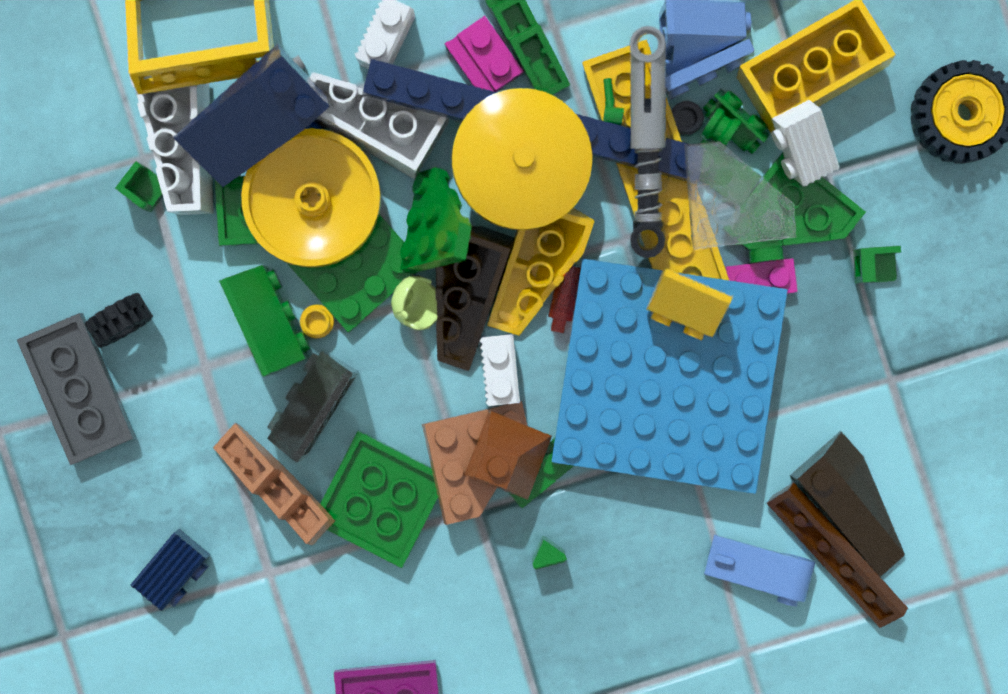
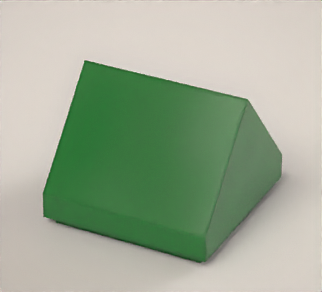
(547, 554)

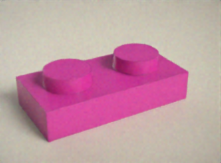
(770, 273)

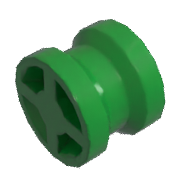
(720, 127)

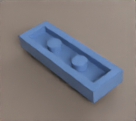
(705, 70)

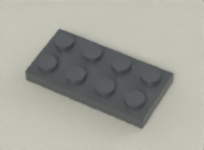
(76, 389)

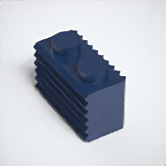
(171, 570)

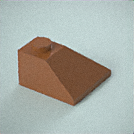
(508, 455)

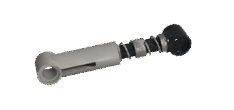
(648, 138)

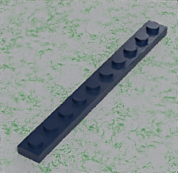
(457, 99)

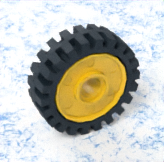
(938, 117)

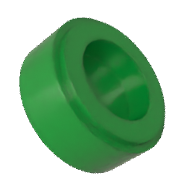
(766, 254)

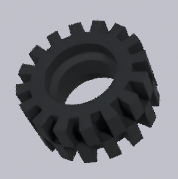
(118, 320)

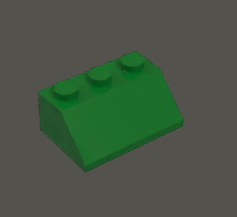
(265, 319)

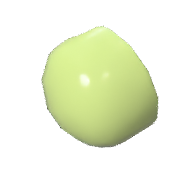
(415, 303)

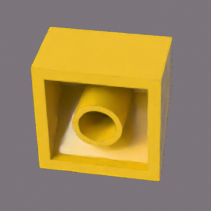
(687, 304)

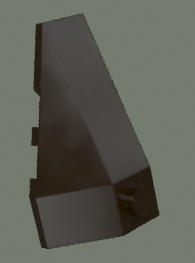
(467, 294)
(847, 495)

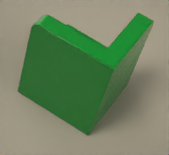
(141, 187)
(875, 264)

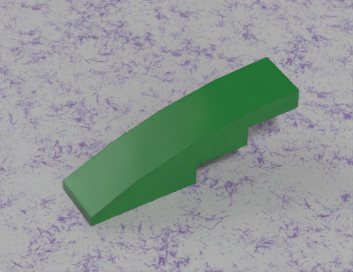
(529, 45)

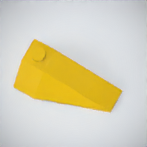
(537, 267)

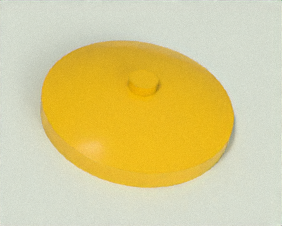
(521, 159)
(312, 199)

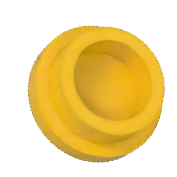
(316, 321)

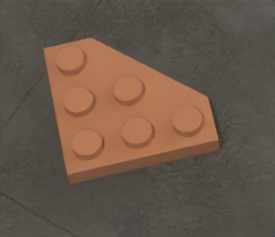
(450, 448)

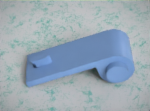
(761, 569)

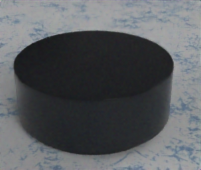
(687, 117)

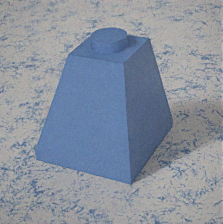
(700, 29)

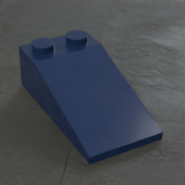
(253, 117)

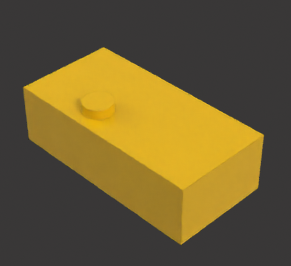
(816, 62)

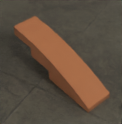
(274, 484)

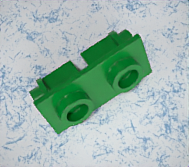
(751, 126)

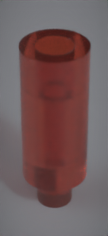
(564, 300)

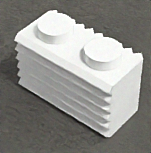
(386, 33)
(805, 143)
(500, 370)

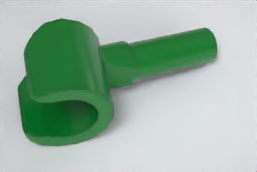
(611, 114)

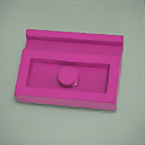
(484, 56)

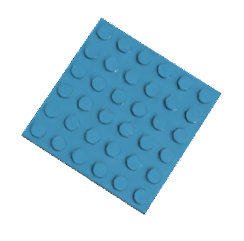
(658, 399)

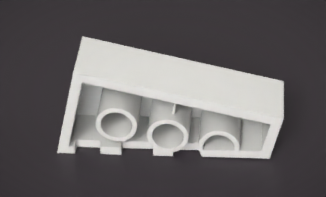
(383, 129)
(183, 181)

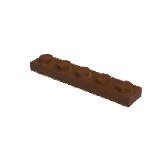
(837, 555)

